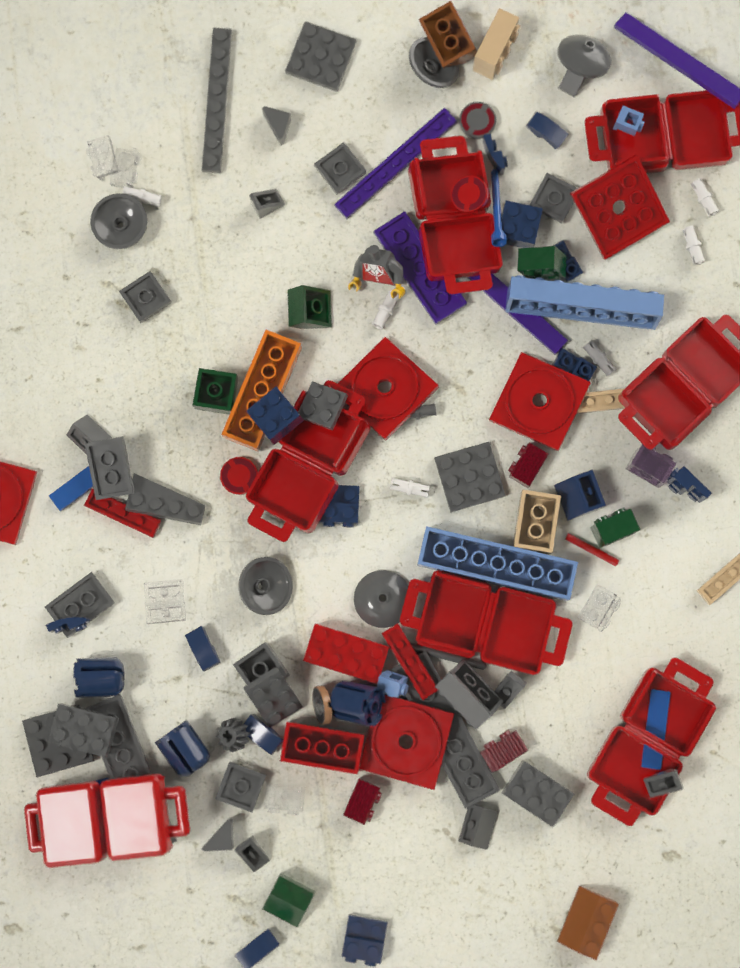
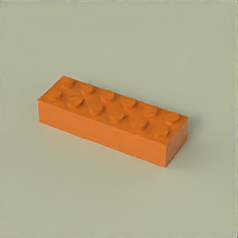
(268, 370)

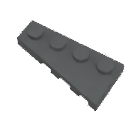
(162, 502)

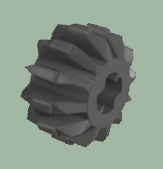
(232, 735)

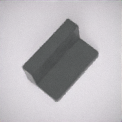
(86, 431)
(478, 826)

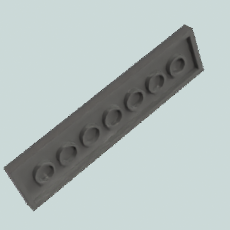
(126, 753)
(461, 757)

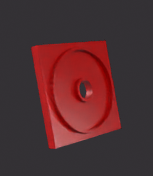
(642, 207)
(408, 391)
(546, 423)
(15, 492)
(429, 732)

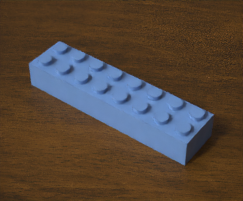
(584, 302)
(497, 563)

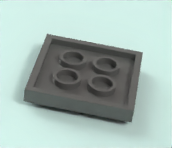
(320, 56)
(469, 477)
(49, 757)

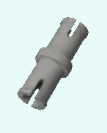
(599, 358)

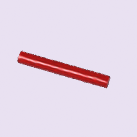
(591, 549)

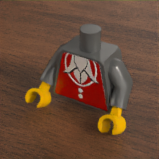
(378, 267)

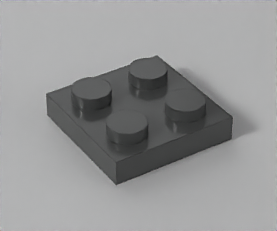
(340, 168)
(554, 197)
(145, 296)
(322, 405)
(240, 787)

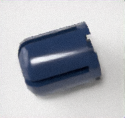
(98, 677)
(357, 703)
(183, 749)

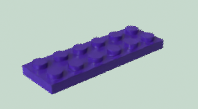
(404, 242)

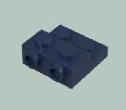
(683, 480)
(343, 507)
(364, 940)

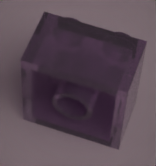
(651, 465)

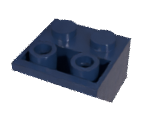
(580, 495)

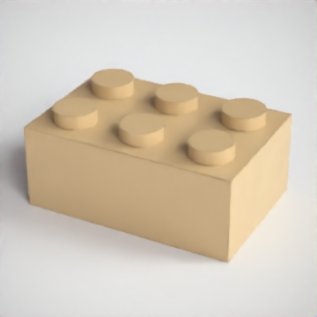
(496, 44)
(536, 521)

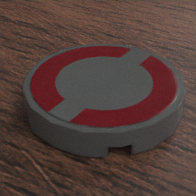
(477, 120)

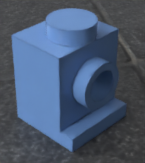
(629, 115)
(393, 683)

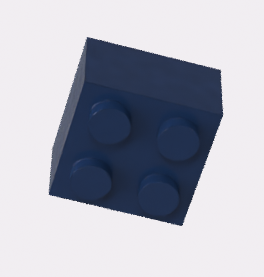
(520, 224)
(275, 415)

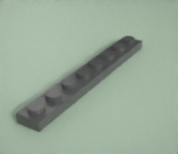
(216, 100)

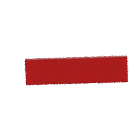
(116, 510)
(410, 661)

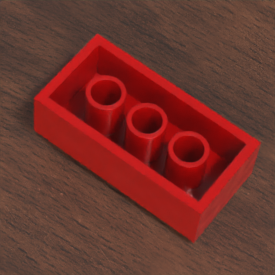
(346, 653)
(322, 747)

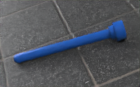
(498, 237)

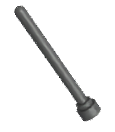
(450, 657)

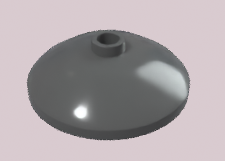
(584, 56)
(428, 67)
(115, 210)
(275, 583)
(367, 600)

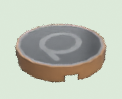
(320, 703)

